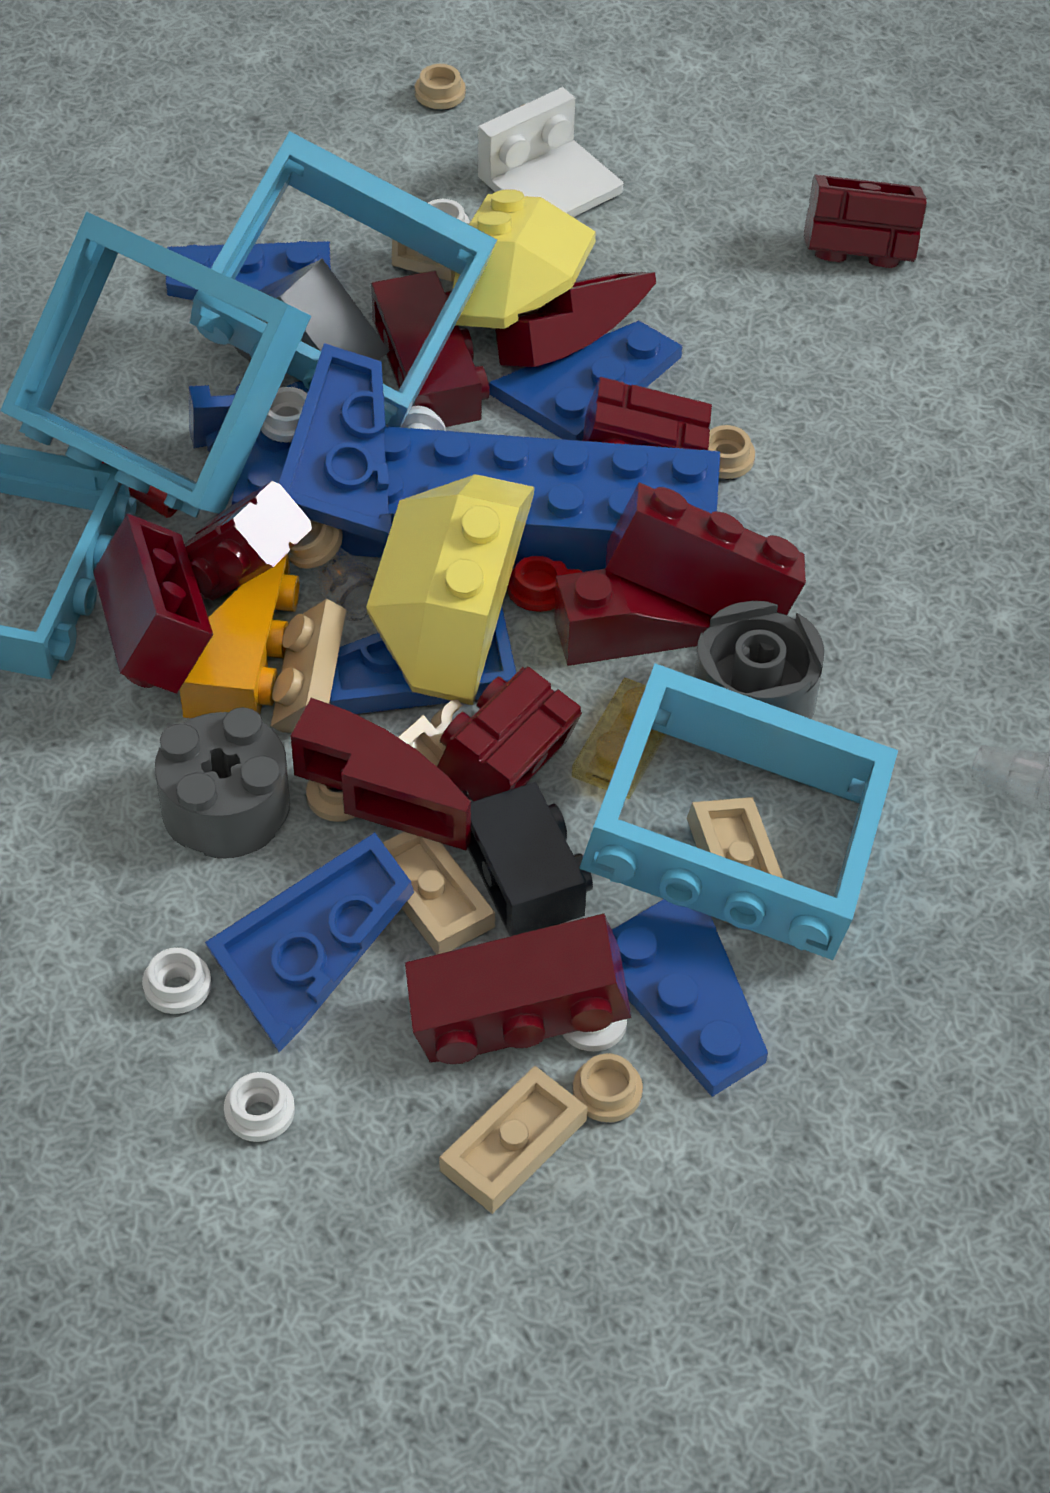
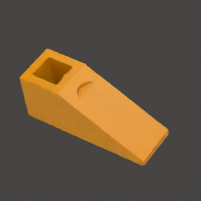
(235, 663)

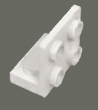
(537, 154)

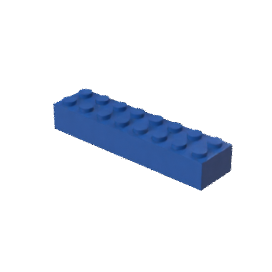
(575, 483)

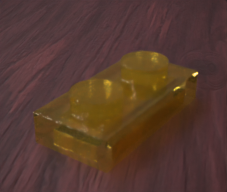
(603, 747)

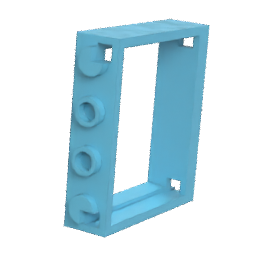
(378, 207)
(63, 327)
(72, 484)
(768, 740)

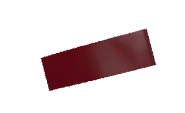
(572, 319)
(379, 775)

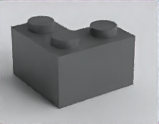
(333, 312)

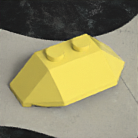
(532, 261)
(447, 581)

